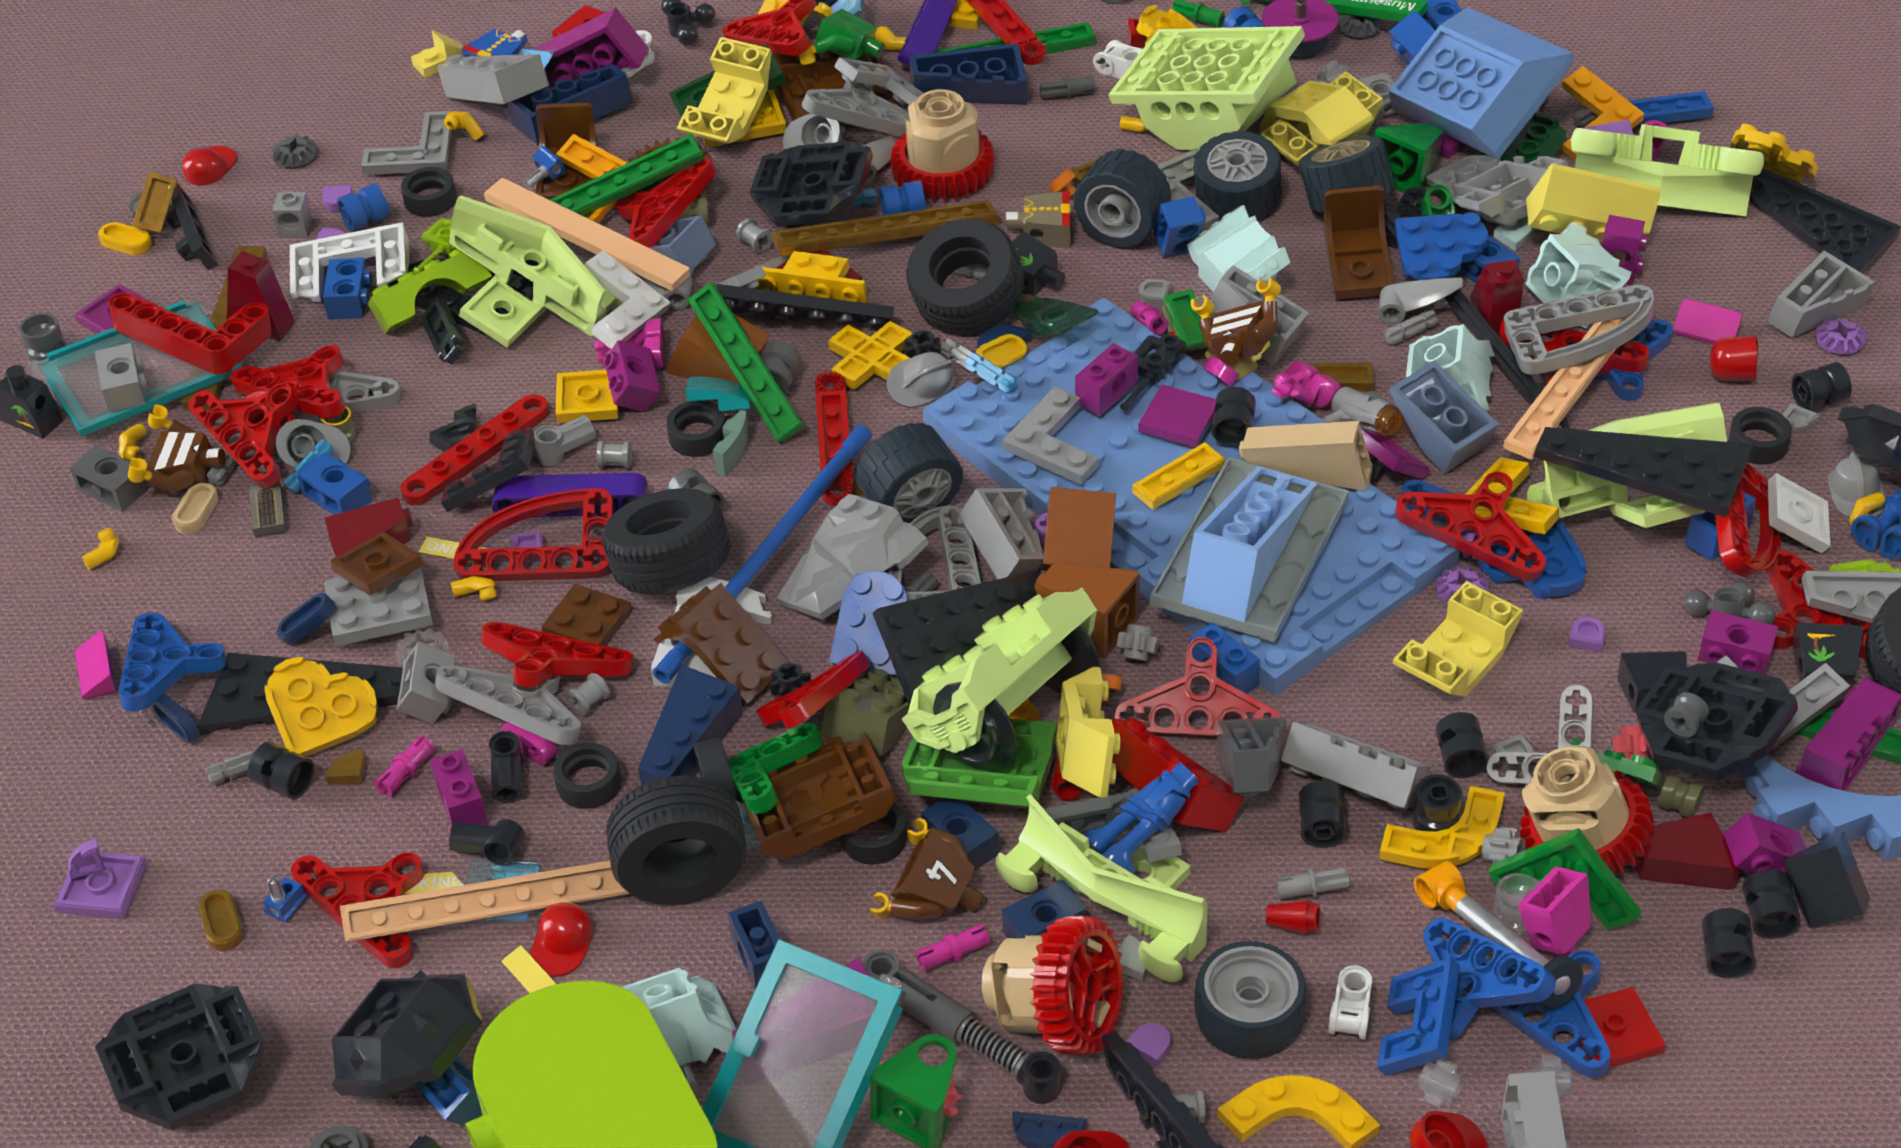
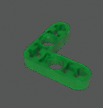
(751, 766)

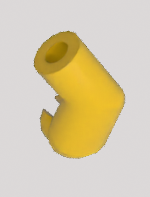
(890, 41)
(463, 120)
(1132, 124)
(127, 442)
(1866, 504)
(105, 550)
(475, 584)

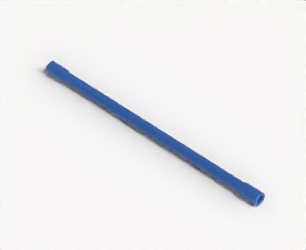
(851, 447)

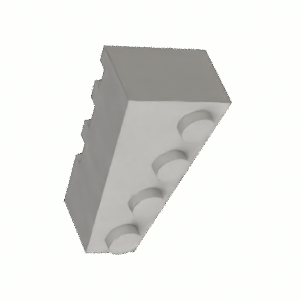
(492, 77)
(1354, 764)

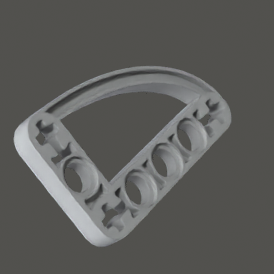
(1630, 301)
(941, 519)

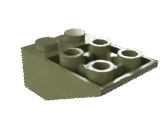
(869, 705)

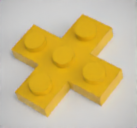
(868, 354)

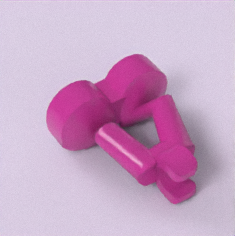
(653, 338)
(1306, 385)

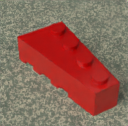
(1146, 756)

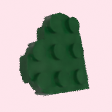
(1538, 138)

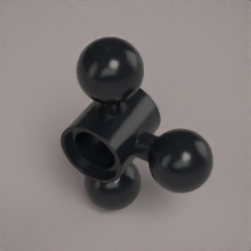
(681, 19)

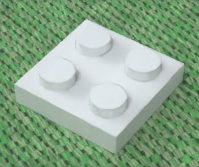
(1798, 513)

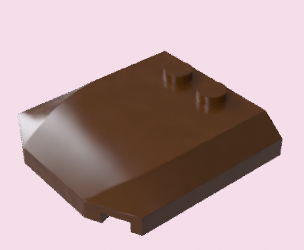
(816, 75)
(823, 797)

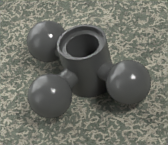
(1730, 601)

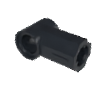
(505, 767)
(495, 842)

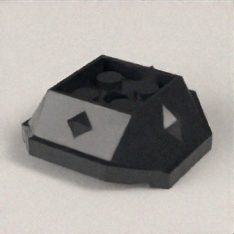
(811, 183)
(1874, 432)
(1742, 723)
(404, 1034)
(182, 1055)

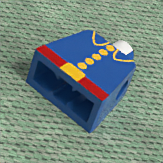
(496, 44)

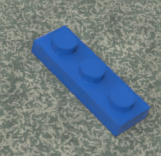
(1675, 107)

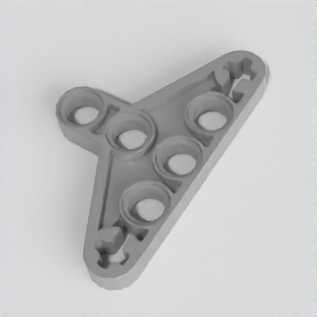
(857, 107)
(385, 392)
(522, 706)

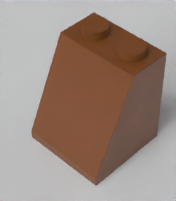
(700, 357)
(1078, 527)
(1111, 591)

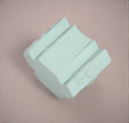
(1236, 242)
(1573, 267)
(1459, 356)
(687, 1014)

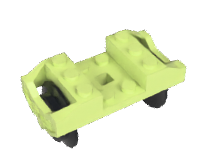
(971, 697)

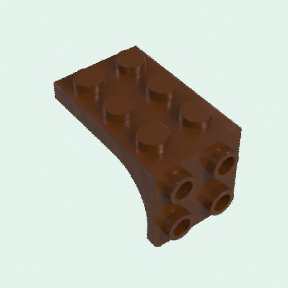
(555, 127)
(1357, 241)
(725, 640)

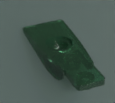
(1049, 315)

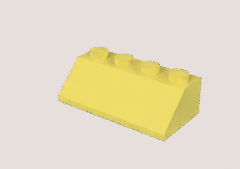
(1588, 200)

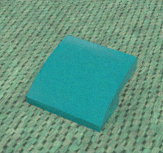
(729, 394)

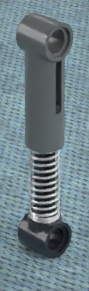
(961, 1027)

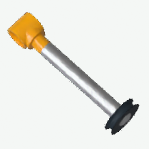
(1446, 888)

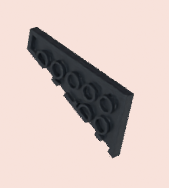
(1824, 221)
(788, 305)
(1677, 469)
(945, 624)
(241, 695)
(1153, 1098)

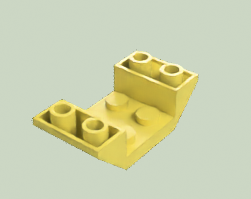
(732, 94)
(1326, 108)
(1297, 140)
(1465, 643)
(1083, 736)

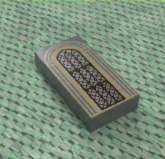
(267, 510)

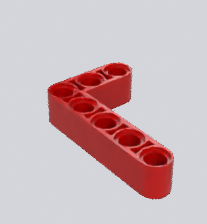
(205, 348)

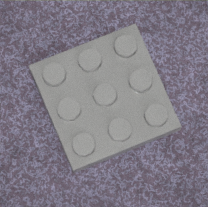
(391, 611)

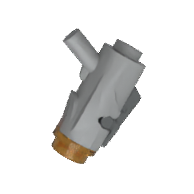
(1368, 408)

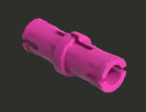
(1149, 317)
(404, 766)
(952, 947)

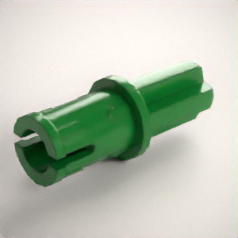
(1199, 13)

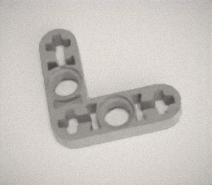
(1529, 757)

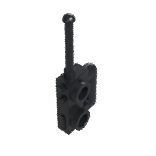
(1157, 364)

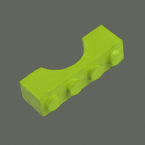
(395, 305)

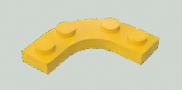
(1455, 844)
(1299, 1097)

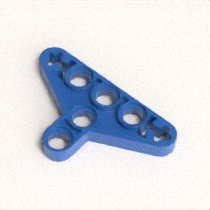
(1659, 337)
(159, 659)
(1490, 981)
(1570, 1017)

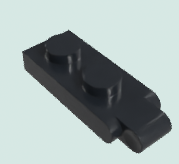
(443, 331)

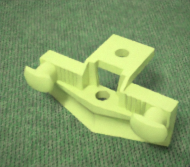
(1703, 180)
(503, 244)
(1581, 492)
(1150, 903)

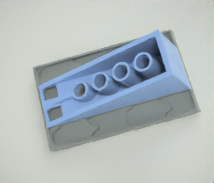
(1250, 549)

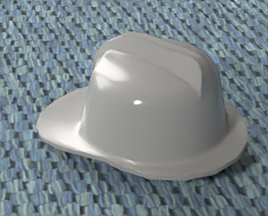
(812, 130)
(921, 379)
(301, 436)
(1852, 480)

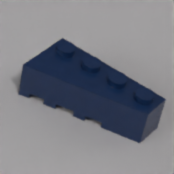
(976, 74)
(603, 88)
(694, 712)

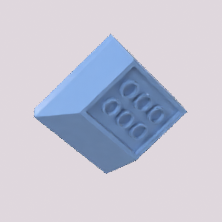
(1479, 80)

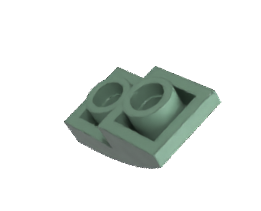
(730, 450)

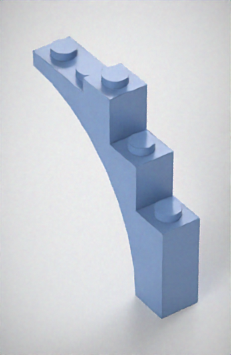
(1799, 802)

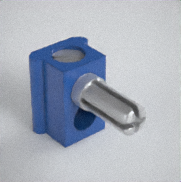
(547, 164)
(284, 898)

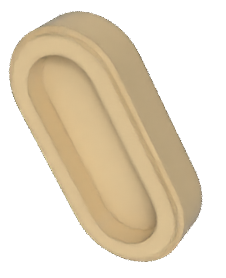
(195, 508)

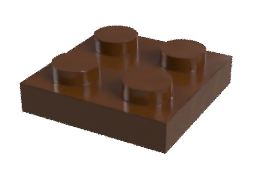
(376, 563)
(588, 615)

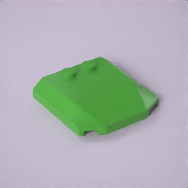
(946, 776)

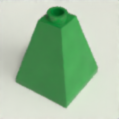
(1411, 152)

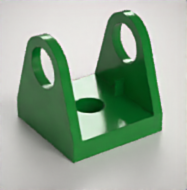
(912, 1095)

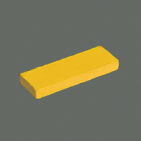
(1178, 476)

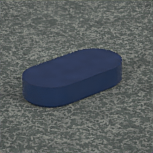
(305, 618)
(175, 718)

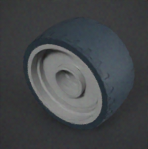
(1250, 999)

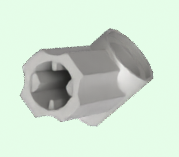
(554, 441)

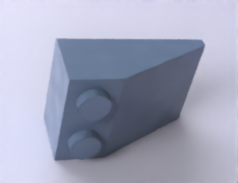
(686, 242)
(1442, 416)

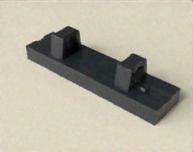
(195, 242)

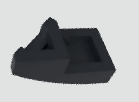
(452, 433)

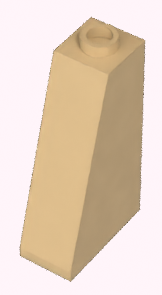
(1316, 451)

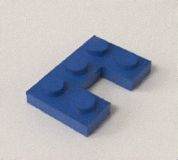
(1432, 995)

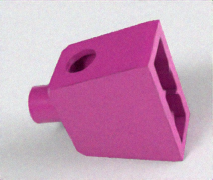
(1557, 911)

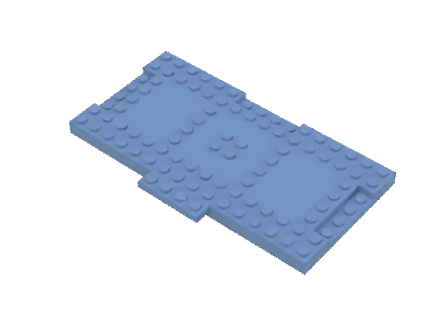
(1360, 575)

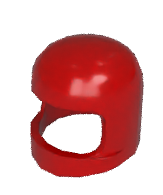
(1734, 358)

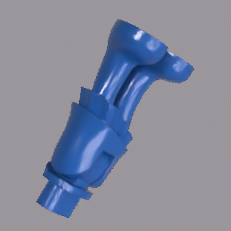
(1872, 531)
(1152, 808)

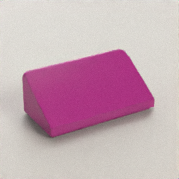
(1706, 321)
(95, 667)

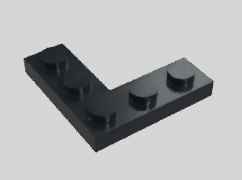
(512, 461)

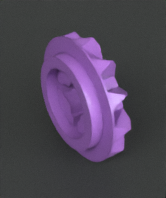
(1832, 341)
(1448, 582)

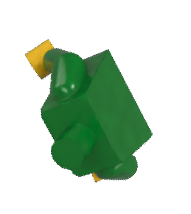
(845, 36)

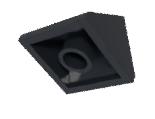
(1827, 881)

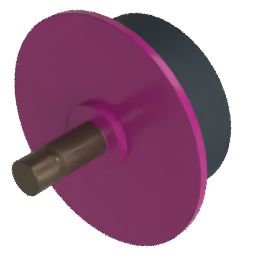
(1315, 17)

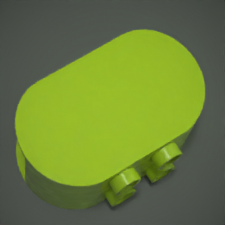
(582, 1072)

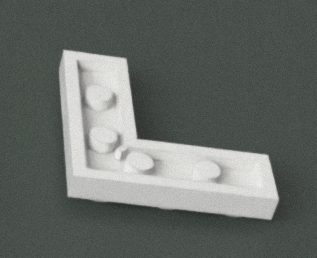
(638, 300)

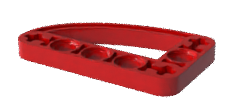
(533, 507)
(1733, 529)

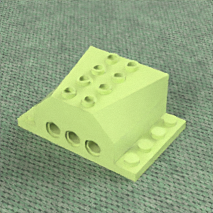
(1208, 80)

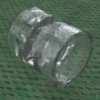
(1508, 895)

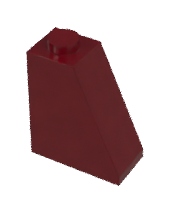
(254, 281)
(1498, 291)
(360, 524)
(1689, 854)

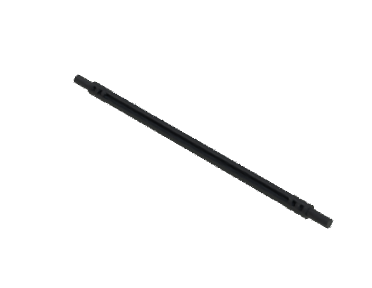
(1483, 331)

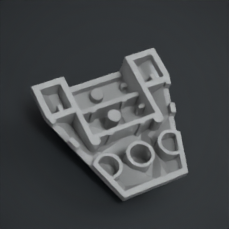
(1492, 186)
(850, 541)

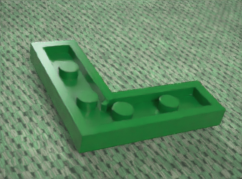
(1638, 768)
(1575, 852)

